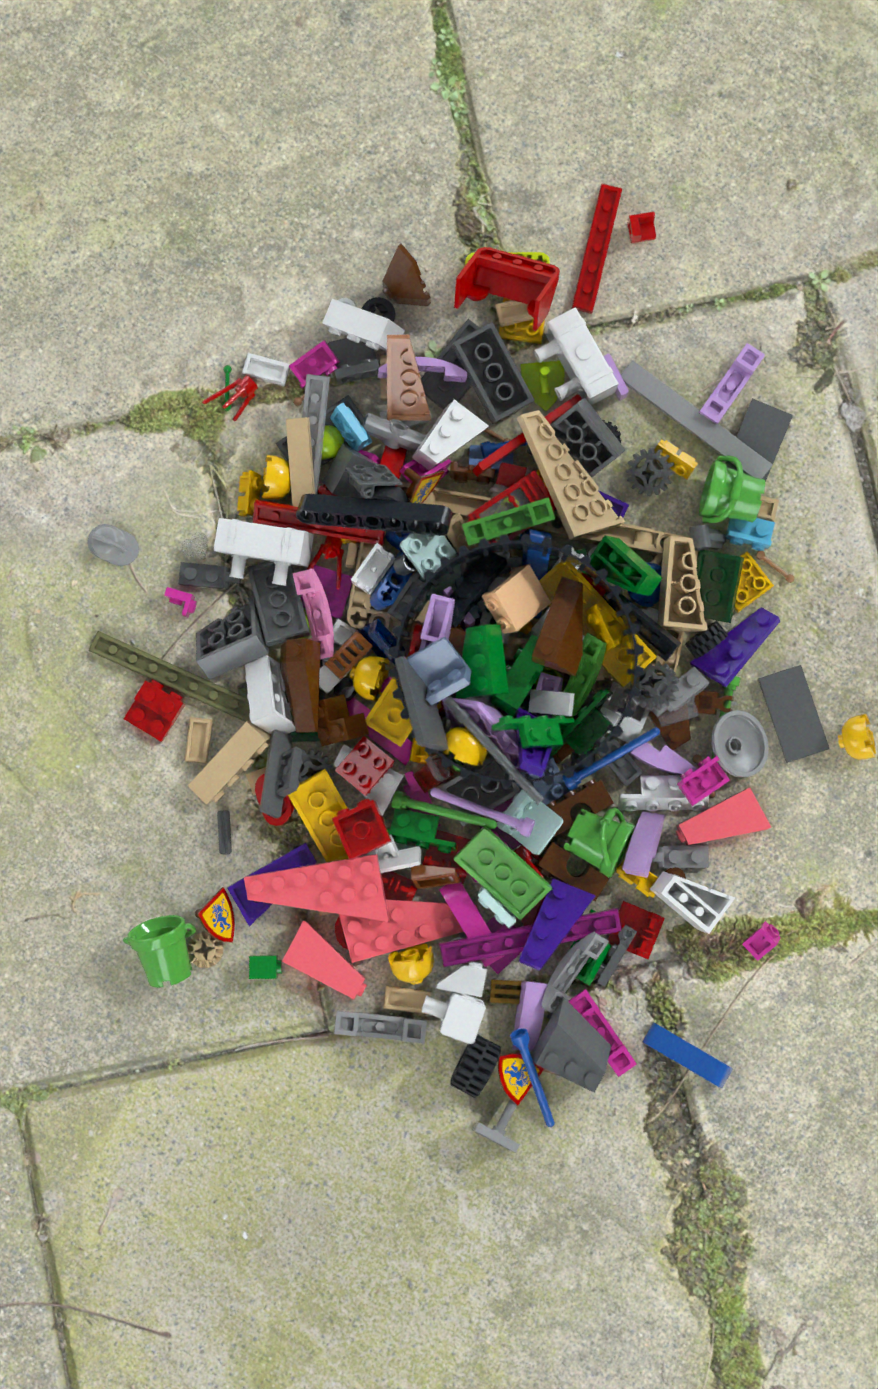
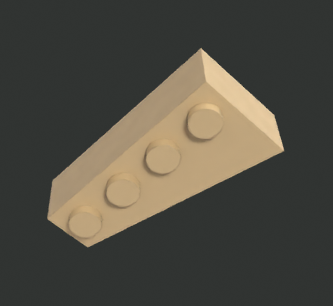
(680, 589)
(230, 762)

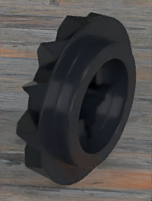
(383, 305)

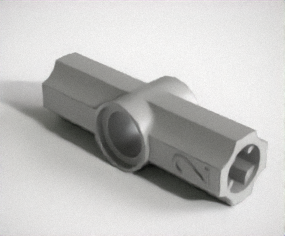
(392, 433)

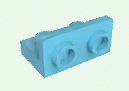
(350, 427)
(752, 533)

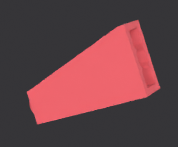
(729, 818)
(321, 961)

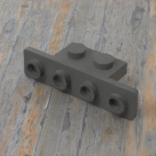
(280, 773)

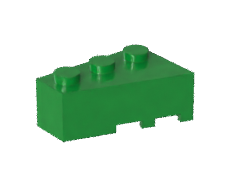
(624, 566)
(486, 659)
(519, 678)

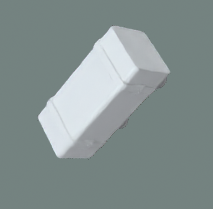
(580, 358)
(263, 542)
(458, 1015)

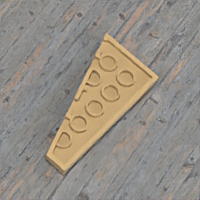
(569, 484)

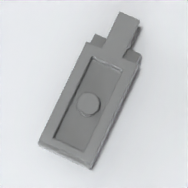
(689, 686)
(682, 856)

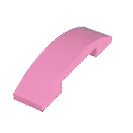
(317, 610)

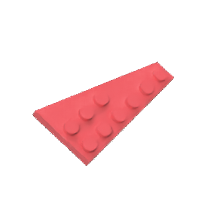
(331, 887)
(408, 926)

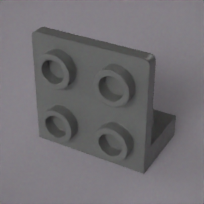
(355, 359)

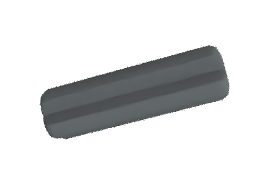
(224, 832)

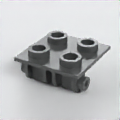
(366, 478)

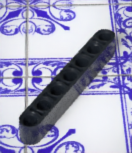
(374, 514)

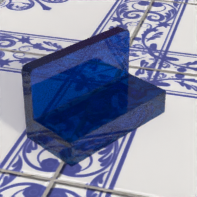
(379, 638)

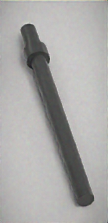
(463, 717)

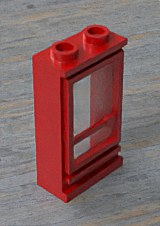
(520, 493)

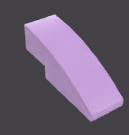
(437, 620)
(663, 760)
(643, 844)
(530, 1011)

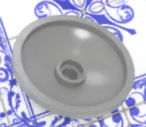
(740, 743)

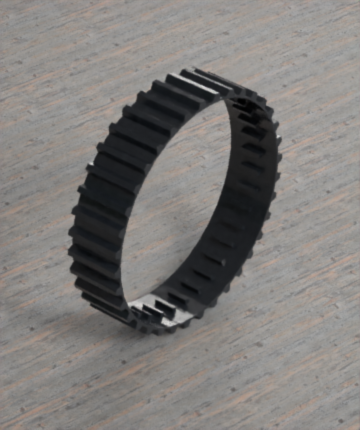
(546, 548)

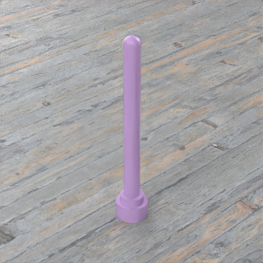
(524, 826)

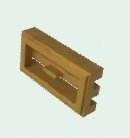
(493, 991)

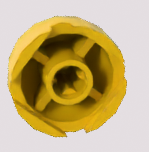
(276, 478)
(369, 676)
(858, 738)
(465, 746)
(413, 963)

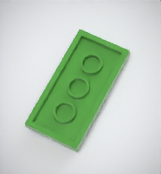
(502, 872)

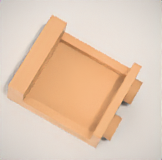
(516, 599)

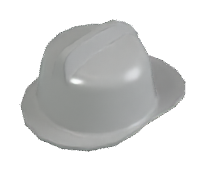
(113, 545)

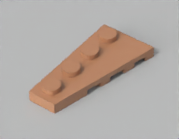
(404, 385)

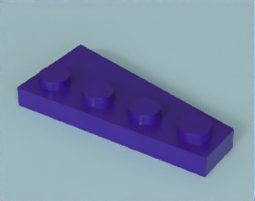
(737, 648)
(531, 759)
(252, 910)
(554, 921)

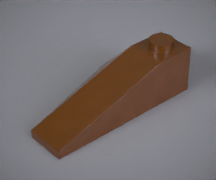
(403, 280)
(562, 632)
(301, 680)

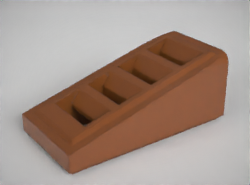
(360, 653)
(432, 876)

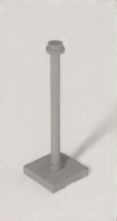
(497, 1133)

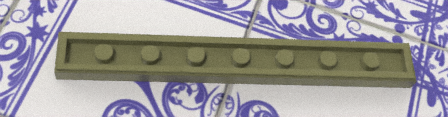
(171, 676)

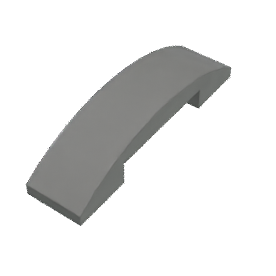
(569, 967)
(380, 1026)

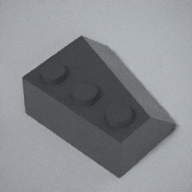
(587, 437)
(231, 641)
(572, 1048)

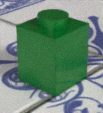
(264, 967)

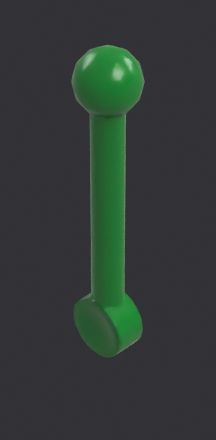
(227, 370)

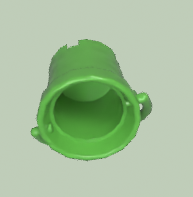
(730, 493)
(600, 839)
(162, 948)

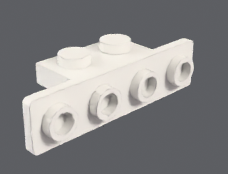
(659, 793)
(393, 859)

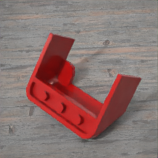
(511, 278)

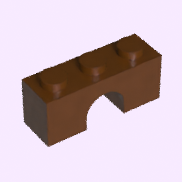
(593, 796)
(554, 862)

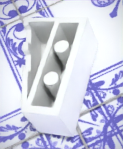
(360, 325)
(449, 433)
(267, 696)
(382, 791)
(692, 901)

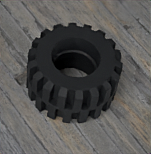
(475, 1066)

